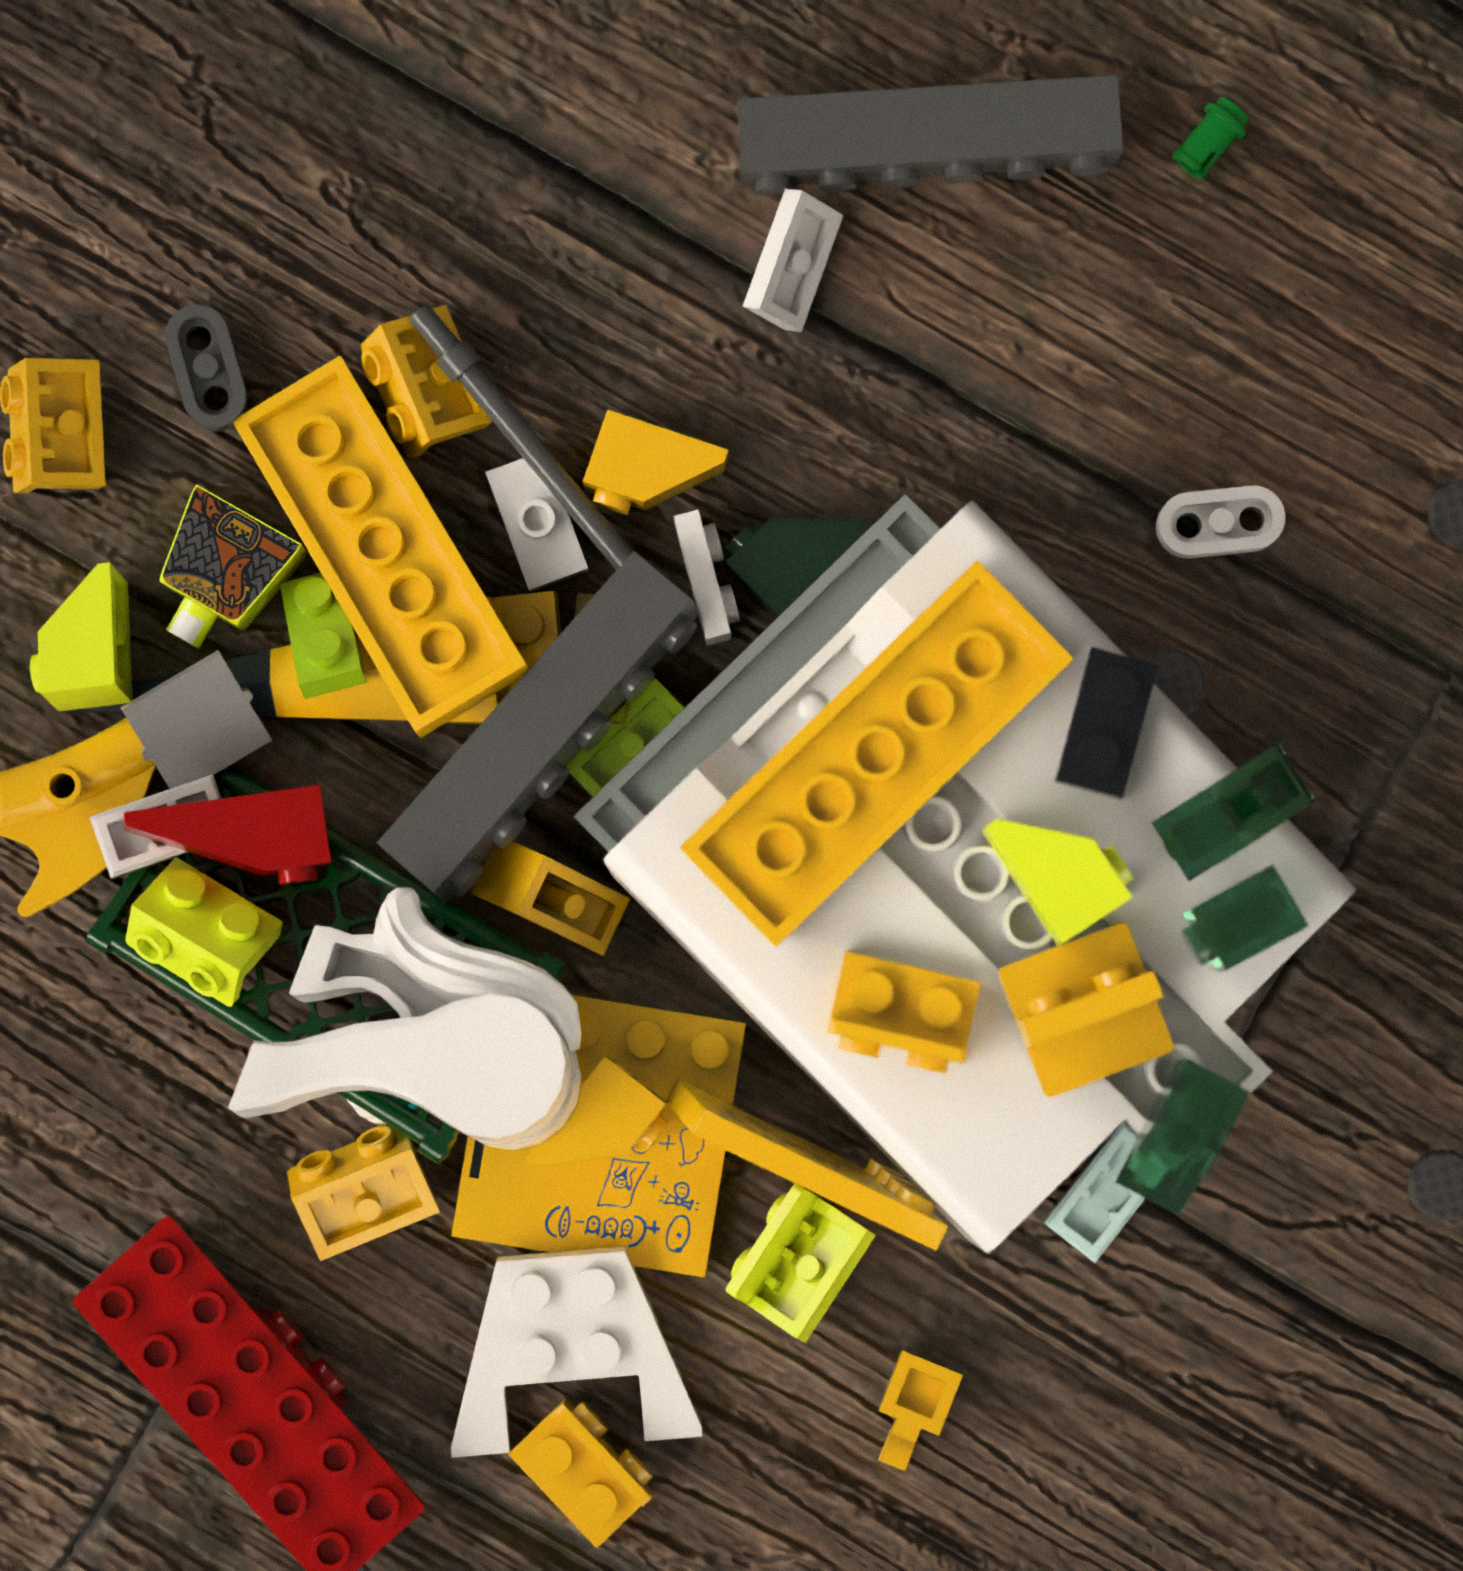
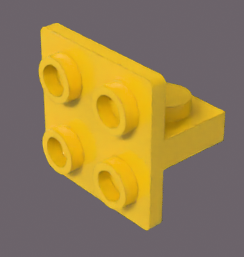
(1086, 1009)

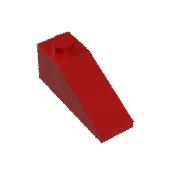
(253, 832)

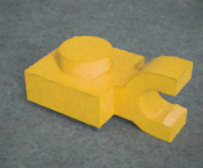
(917, 1399)

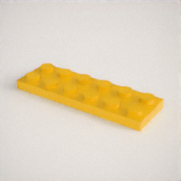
(381, 547)
(876, 753)

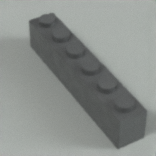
(930, 133)
(541, 728)

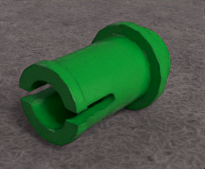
(1211, 137)

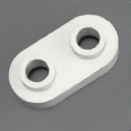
(1218, 521)

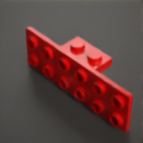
(250, 1400)

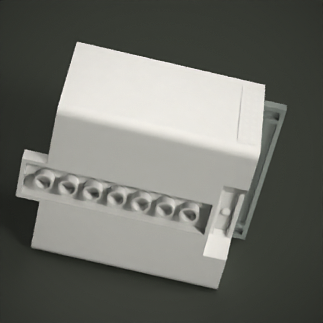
(936, 890)

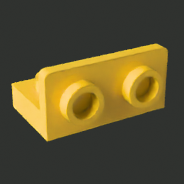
(417, 394)
(53, 424)
(903, 1010)
(360, 1191)
(583, 1471)

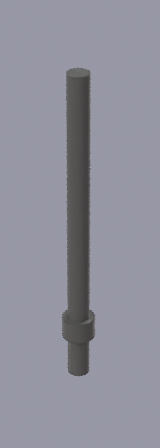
(460, 363)

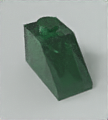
(788, 556)
(1233, 812)
(1242, 920)
(1182, 1135)

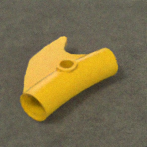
(106, 775)

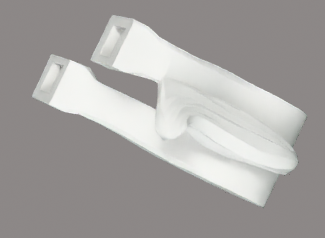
(474, 1043)

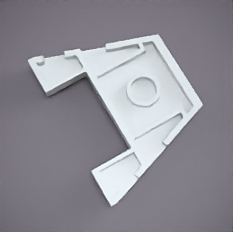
(568, 1322)

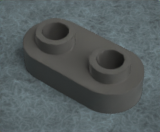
(206, 369)

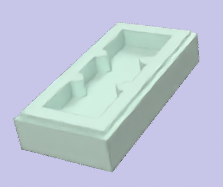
(1094, 1204)

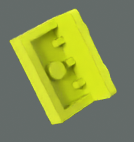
(200, 931)
(799, 1261)

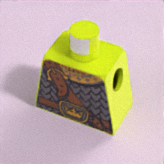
(224, 566)

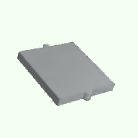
(196, 722)

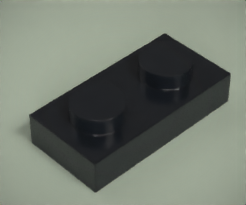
(1106, 723)

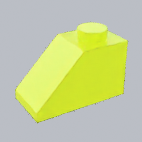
(87, 646)
(1061, 875)

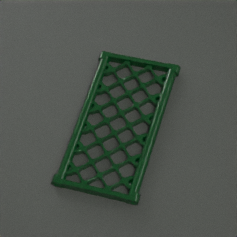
(110, 937)

